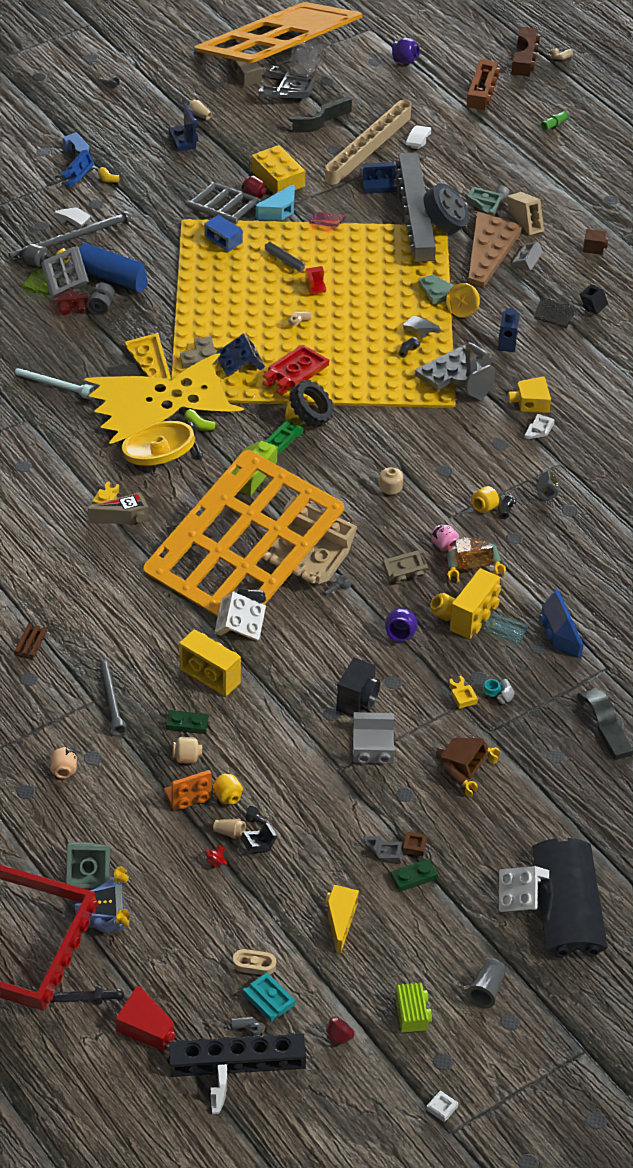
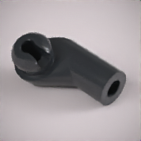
(412, 342)
(503, 506)

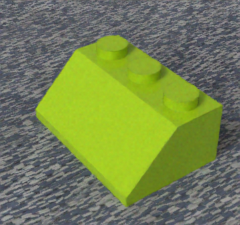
(265, 450)

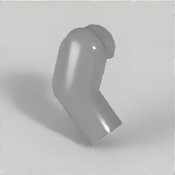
(507, 692)

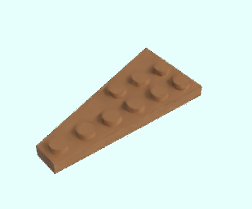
(491, 243)

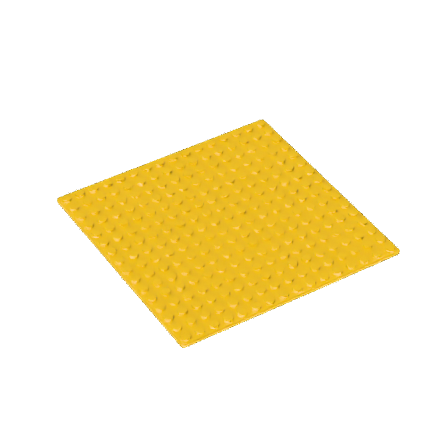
(352, 324)

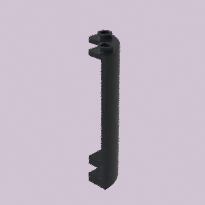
(570, 898)

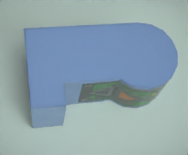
(74, 144)

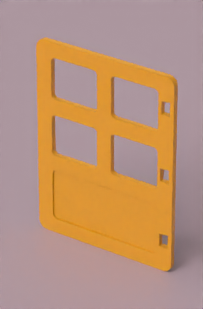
(304, 18)

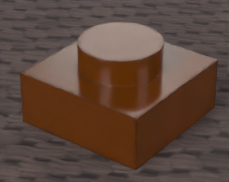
(415, 843)

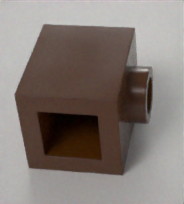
(595, 241)

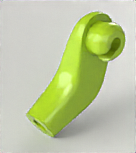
(200, 424)

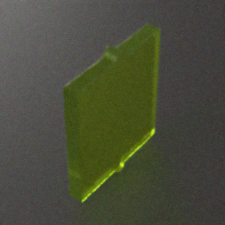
(37, 282)

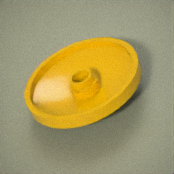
(159, 443)

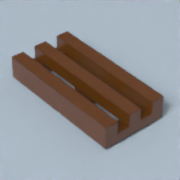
(42, 632)

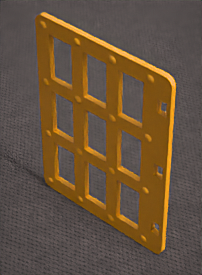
(222, 496)

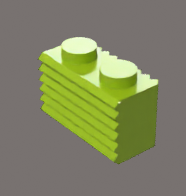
(412, 1008)

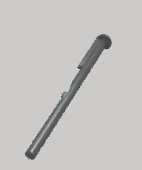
(124, 217)

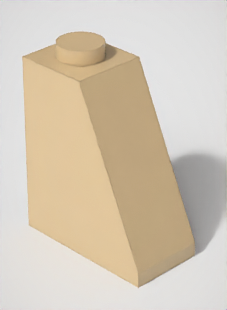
(526, 212)

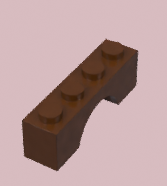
(525, 60)

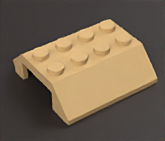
(325, 555)

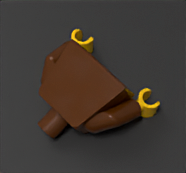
(464, 758)

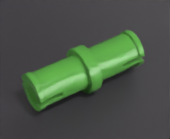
(554, 121)

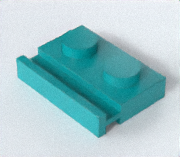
(269, 997)

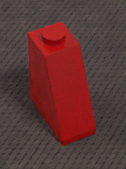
(145, 1021)

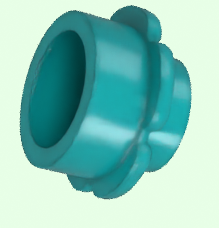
(491, 688)

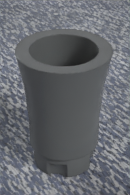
(487, 984)

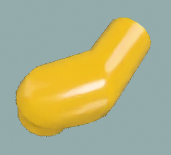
(106, 177)

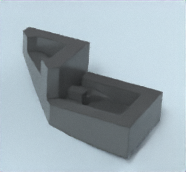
(421, 325)
(384, 851)

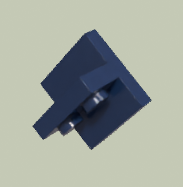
(378, 177)

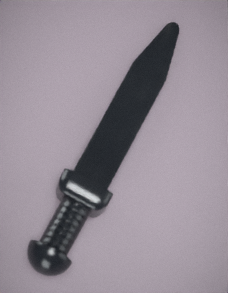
(97, 995)

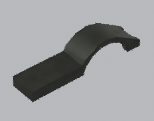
(328, 112)
(607, 723)

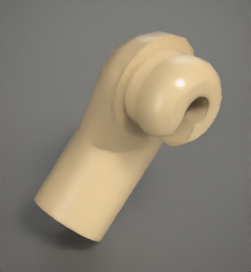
(295, 318)

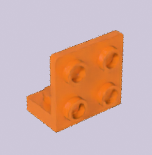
(189, 790)

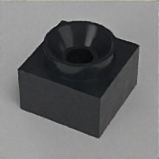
(357, 687)

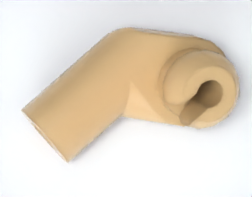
(561, 56)

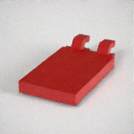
(293, 368)

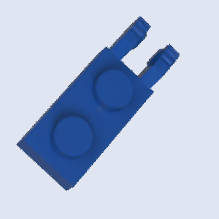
(78, 168)

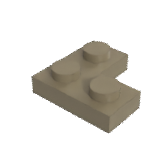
(204, 348)

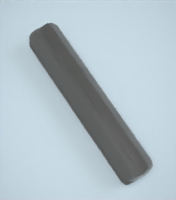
(285, 256)

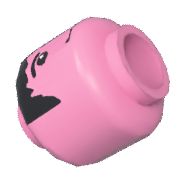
(444, 537)

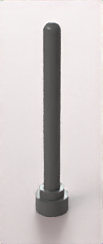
(117, 725)

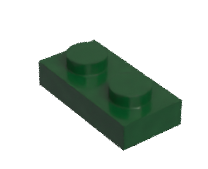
(187, 722)
(414, 875)

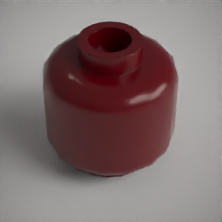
(254, 186)

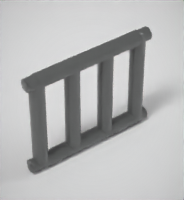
(224, 192)

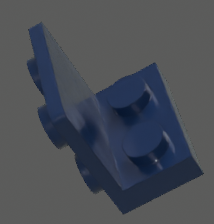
(185, 136)
(238, 354)

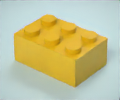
(277, 169)
(475, 603)
(210, 662)

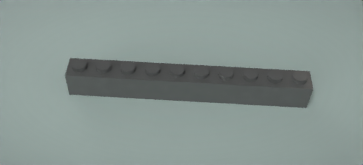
(416, 218)

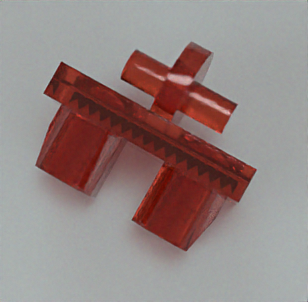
(72, 300)

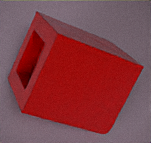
(315, 280)

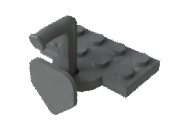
(461, 367)

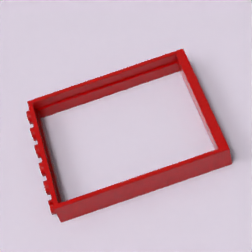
(71, 941)

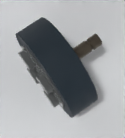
(446, 208)

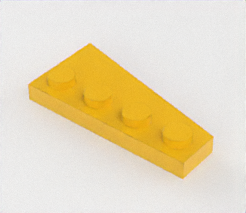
(149, 356)

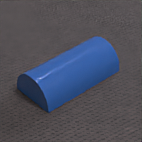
(113, 267)

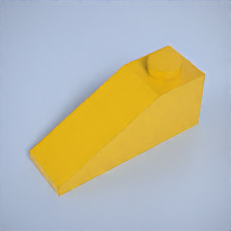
(341, 909)

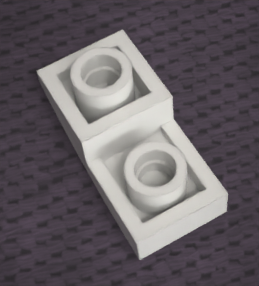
(418, 136)

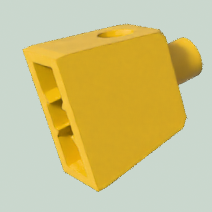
(532, 395)

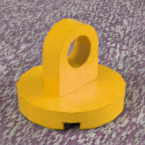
(462, 300)

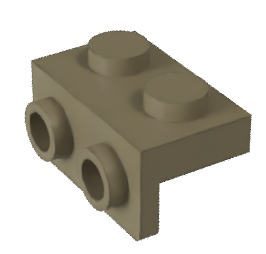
(404, 567)

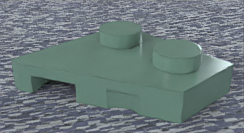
(485, 200)
(434, 288)

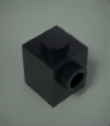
(593, 299)

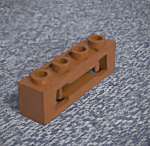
(476, 96)

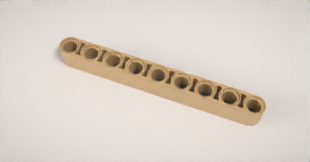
(367, 142)

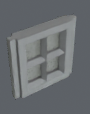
(64, 271)

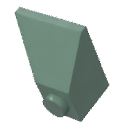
(87, 864)

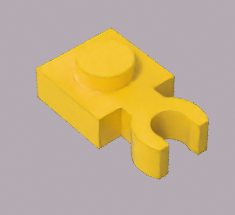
(107, 494)
(462, 695)

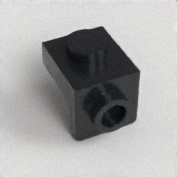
(259, 840)

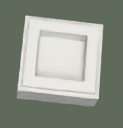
(442, 1106)

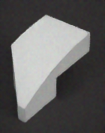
(73, 215)
(540, 427)
(219, 1093)

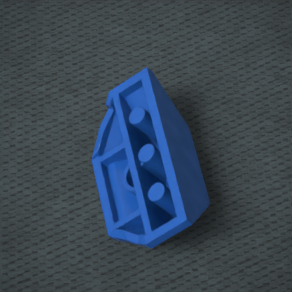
(560, 626)

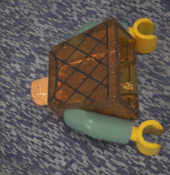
(473, 553)

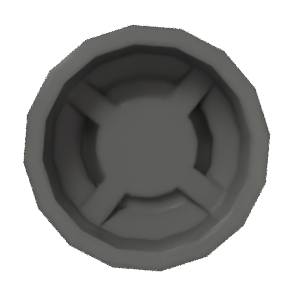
(100, 298)

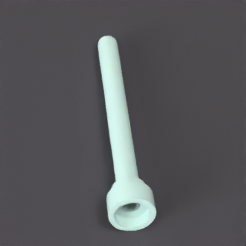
(83, 390)

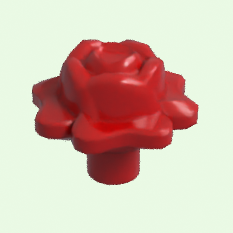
(216, 857)

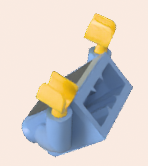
(110, 910)

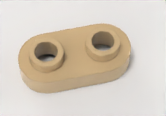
(255, 962)

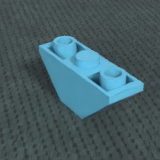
(277, 206)

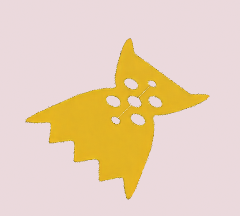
(131, 412)

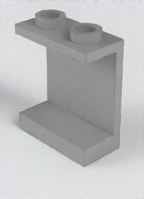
(373, 738)

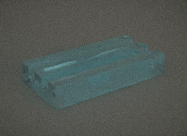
(507, 626)

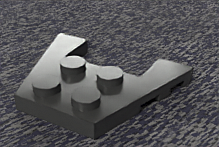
(290, 87)

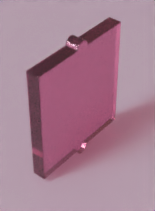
(327, 219)

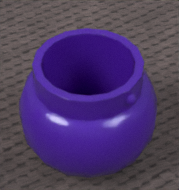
(405, 51)
(400, 624)

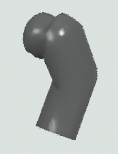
(249, 1024)

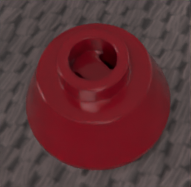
(339, 1031)

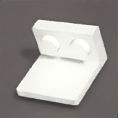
(240, 615)
(519, 888)

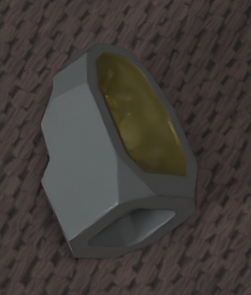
(548, 486)

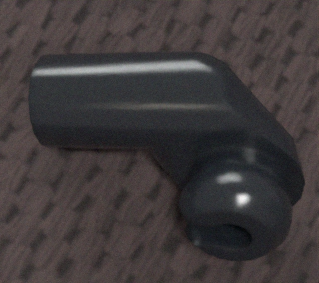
(253, 594)

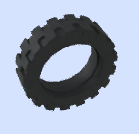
(304, 411)

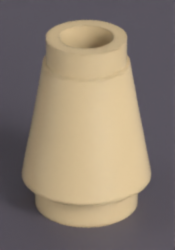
(200, 109)
(230, 827)

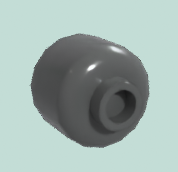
(34, 255)

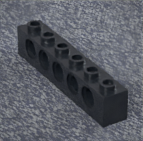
(247, 1061)

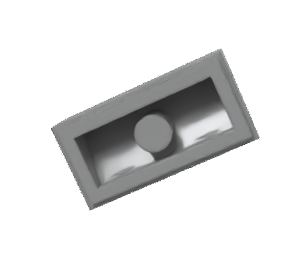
(528, 256)

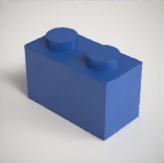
(223, 233)

